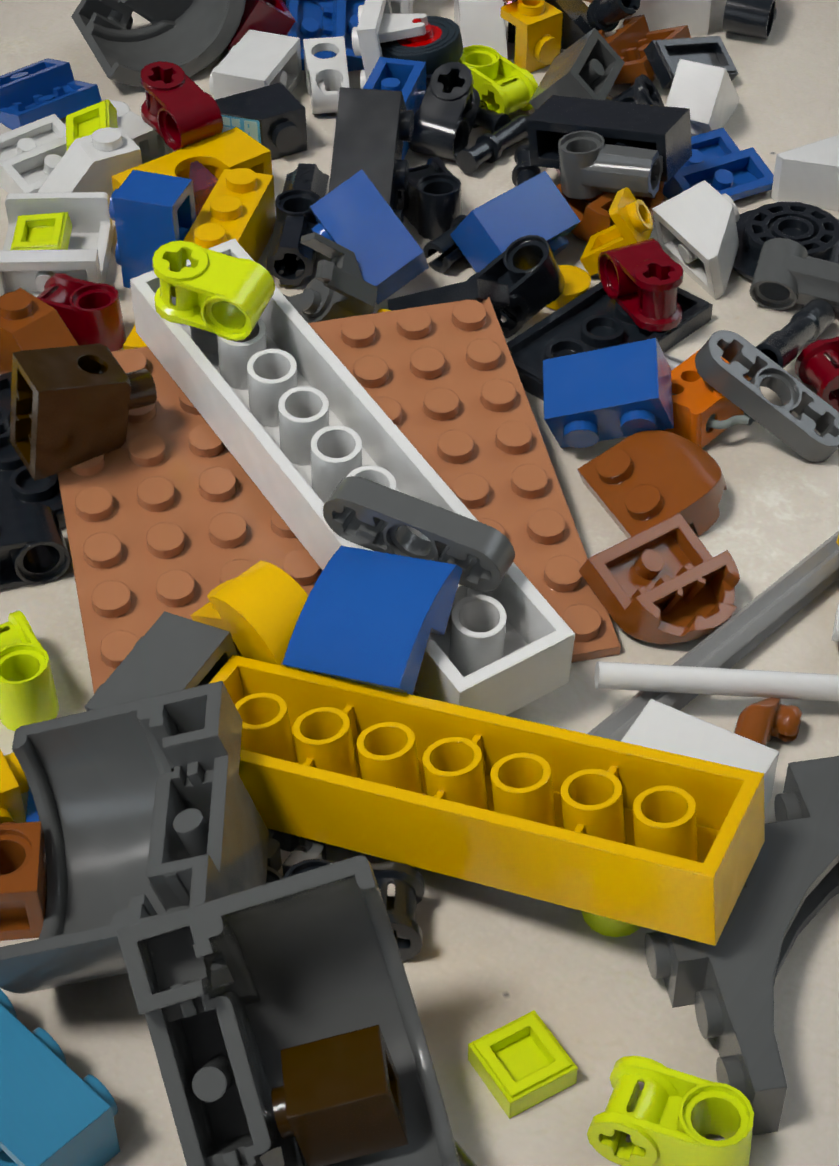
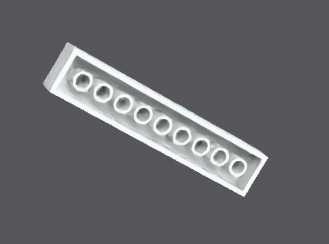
(305, 426)

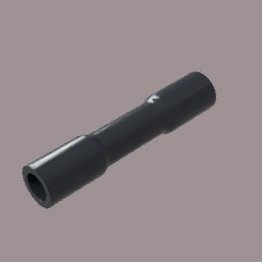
(802, 329)

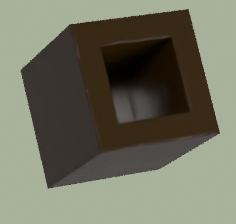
(340, 1097)

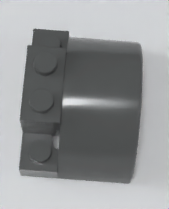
(180, 33)
(135, 825)
(305, 966)

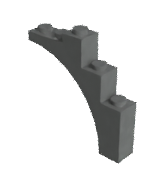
(737, 976)

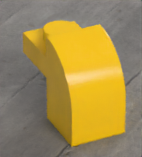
(256, 610)

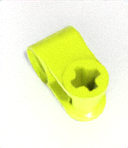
(498, 80)
(214, 293)
(25, 676)
(671, 1119)

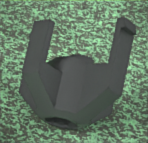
(337, 287)

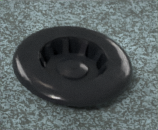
(796, 221)

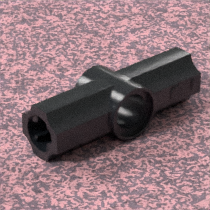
(286, 256)

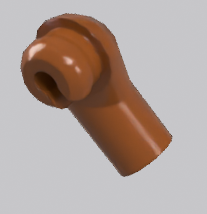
(768, 720)

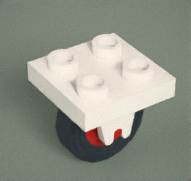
(403, 37)

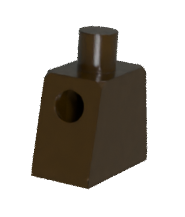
(72, 405)

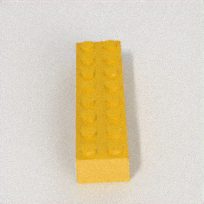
(499, 799)

